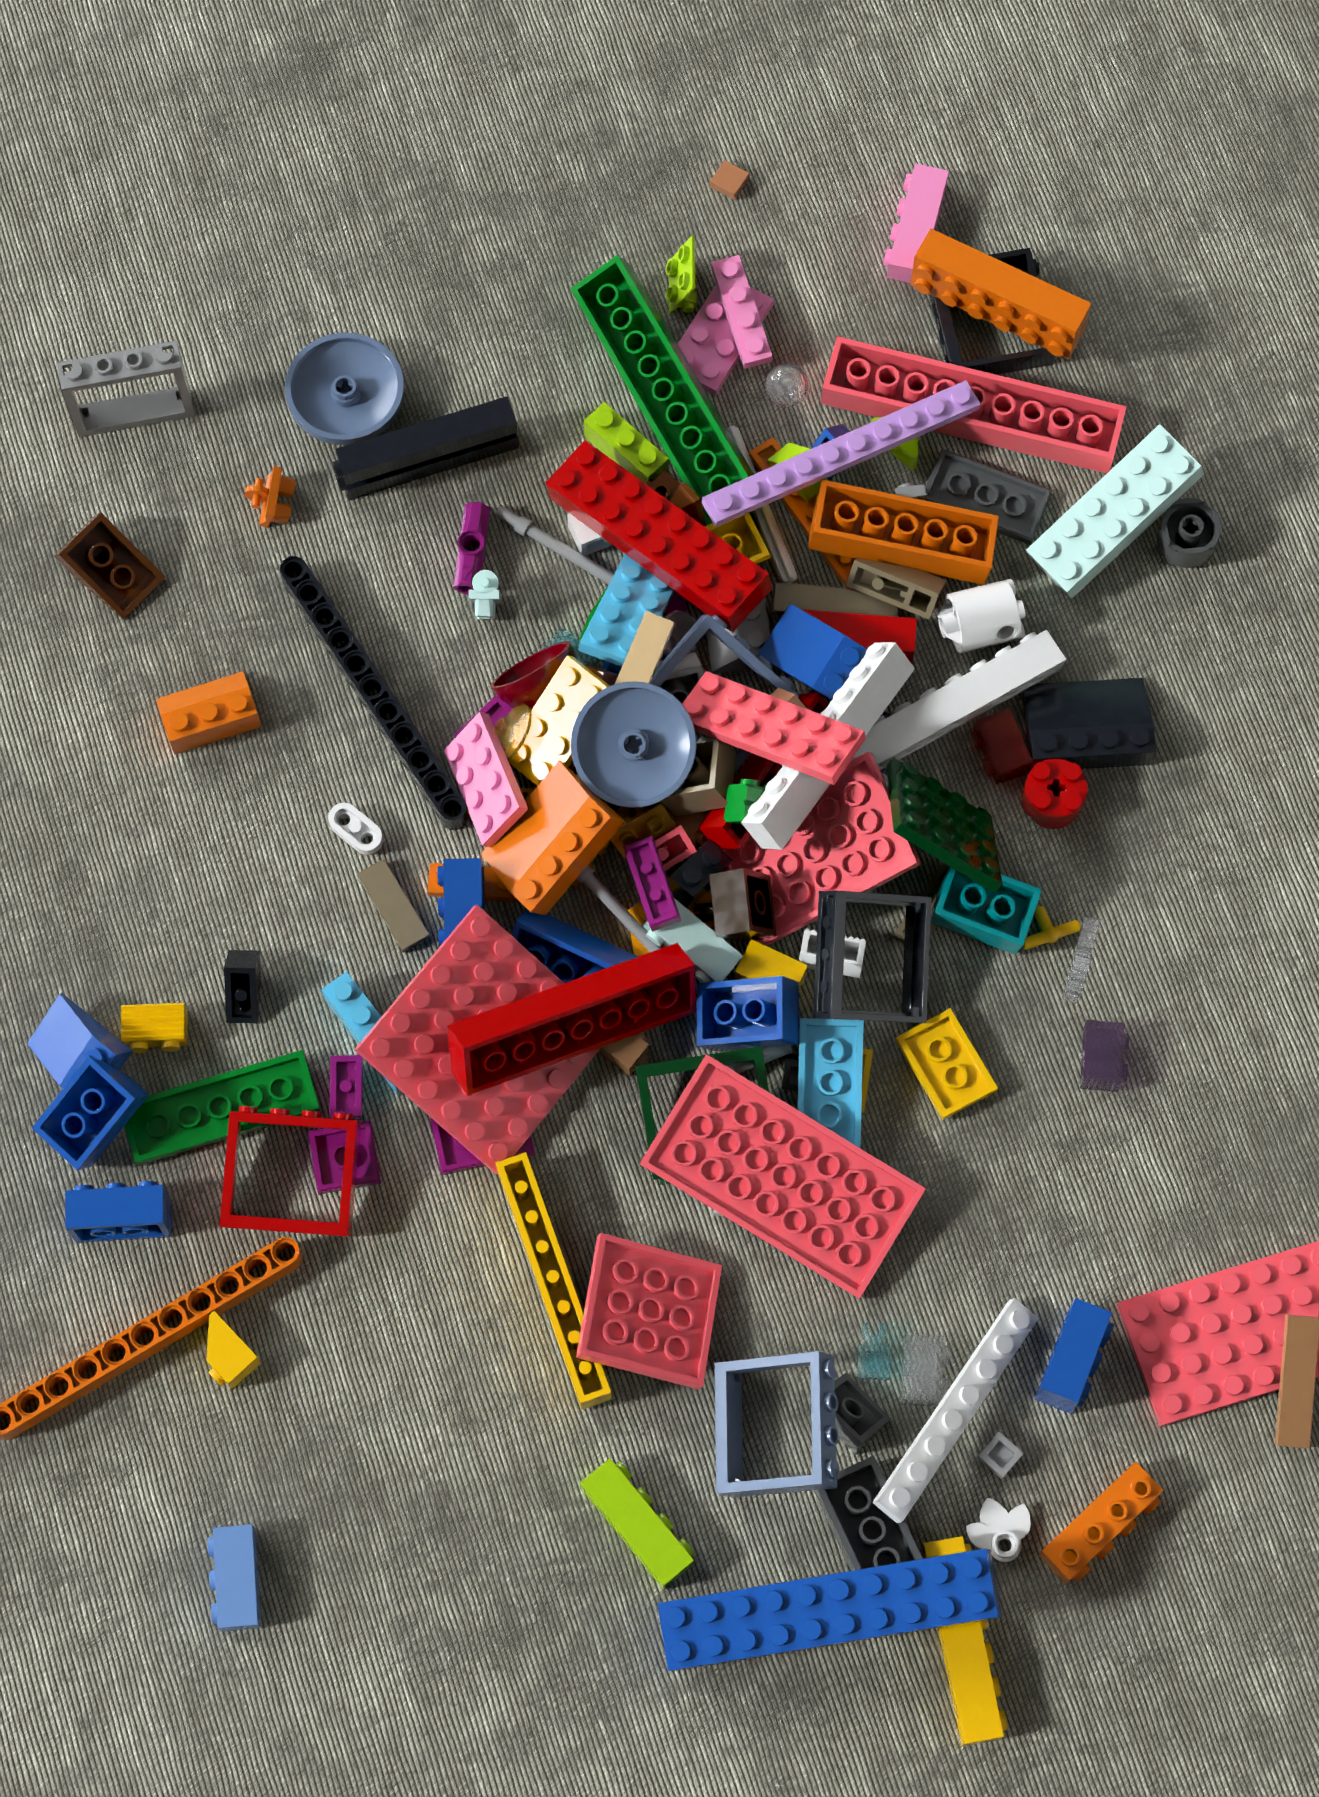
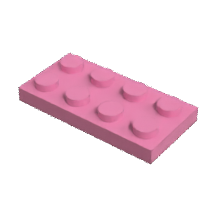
(710, 342)
(485, 779)

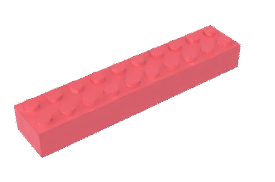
(1011, 411)

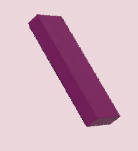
(652, 883)

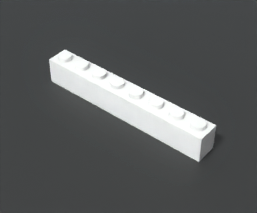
(963, 698)
(856, 703)

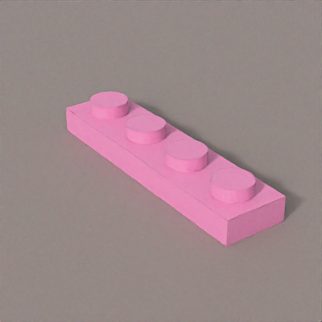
(741, 311)

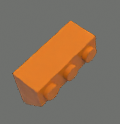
(208, 712)

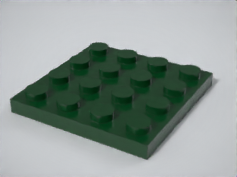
(943, 824)

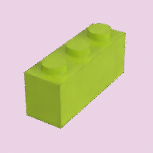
(624, 444)

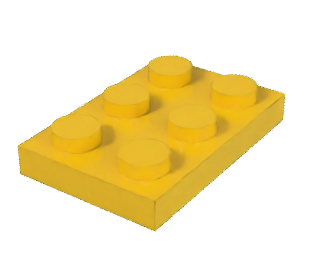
(946, 1064)

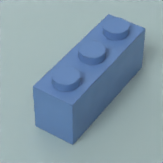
(235, 1578)

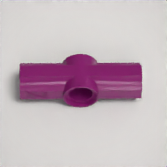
(473, 532)

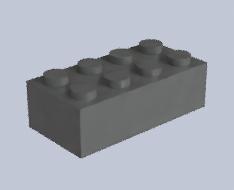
(862, 1529)

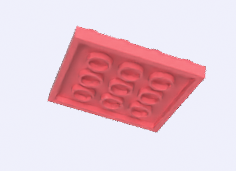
(649, 1311)

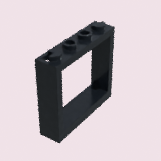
(1022, 260)
(831, 956)

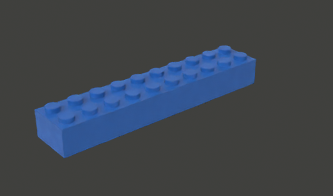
(829, 1609)

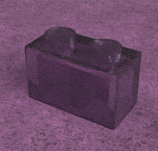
(1103, 1056)

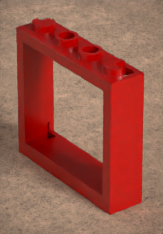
(308, 1119)

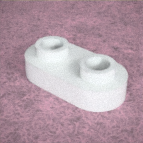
(356, 829)

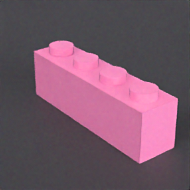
(918, 214)

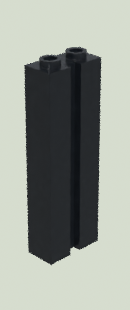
(426, 448)

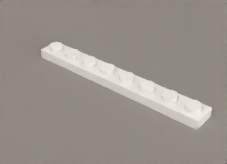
(955, 1411)

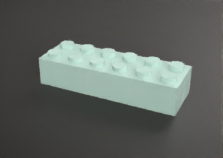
(1115, 511)

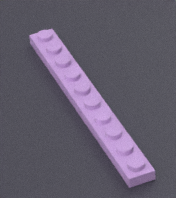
(840, 453)

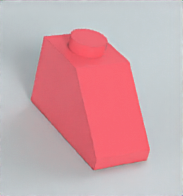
(674, 847)

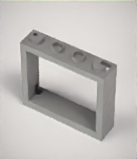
(128, 410)

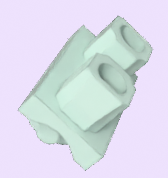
(485, 594)

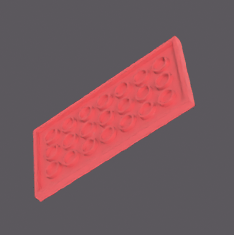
(782, 1176)
(1220, 1333)

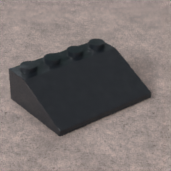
(1090, 723)

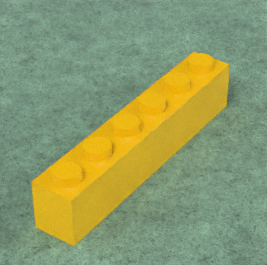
(968, 1668)

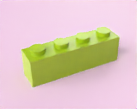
(637, 1523)

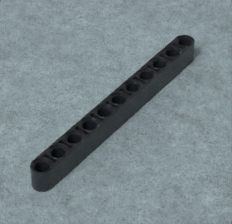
(375, 705)

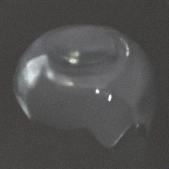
(787, 385)

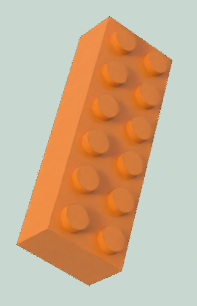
(999, 294)
(903, 531)

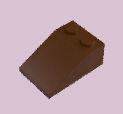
(109, 565)

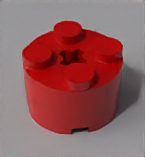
(1058, 777)

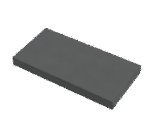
(984, 489)

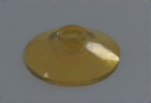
(514, 729)

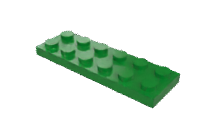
(200, 1110)

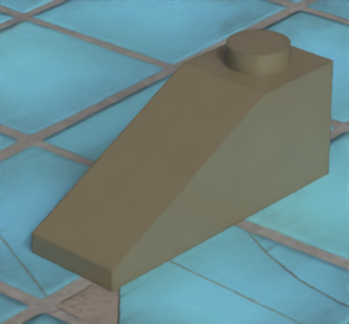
(897, 585)

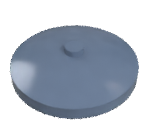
(344, 388)
(633, 744)

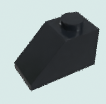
(242, 986)

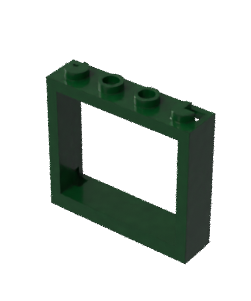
(687, 1064)

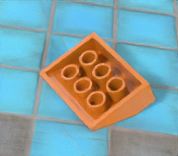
(552, 840)

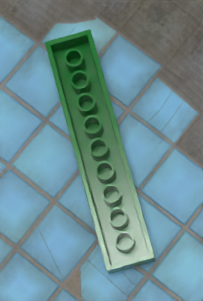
(660, 379)

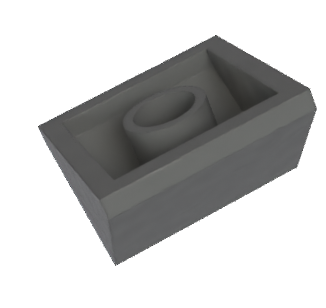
(857, 1414)

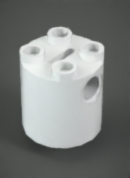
(982, 616)

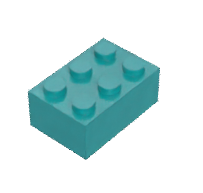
(986, 916)

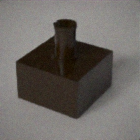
(740, 905)

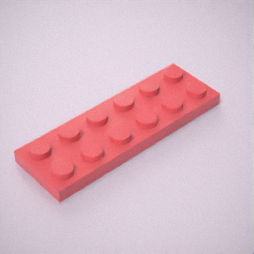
(772, 727)

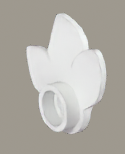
(1000, 1525)

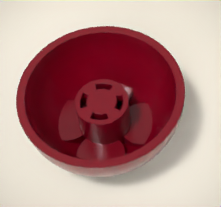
(530, 677)

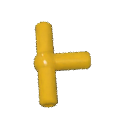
(1049, 933)

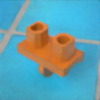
(275, 485)

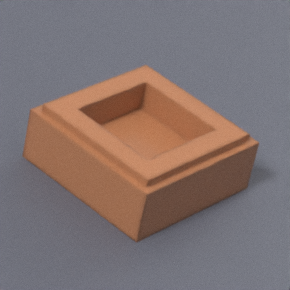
(729, 179)

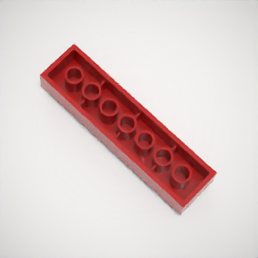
(658, 535)
(572, 1018)

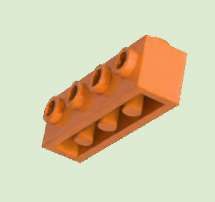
(1100, 1523)

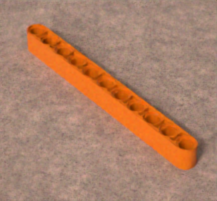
(155, 1323)

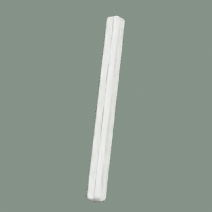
(768, 525)

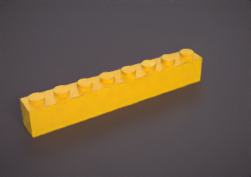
(551, 1277)

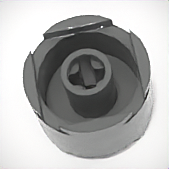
(1188, 533)

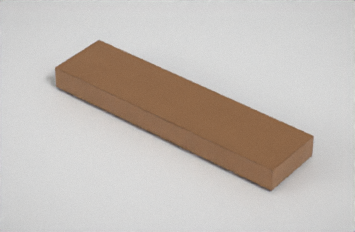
(1297, 1381)

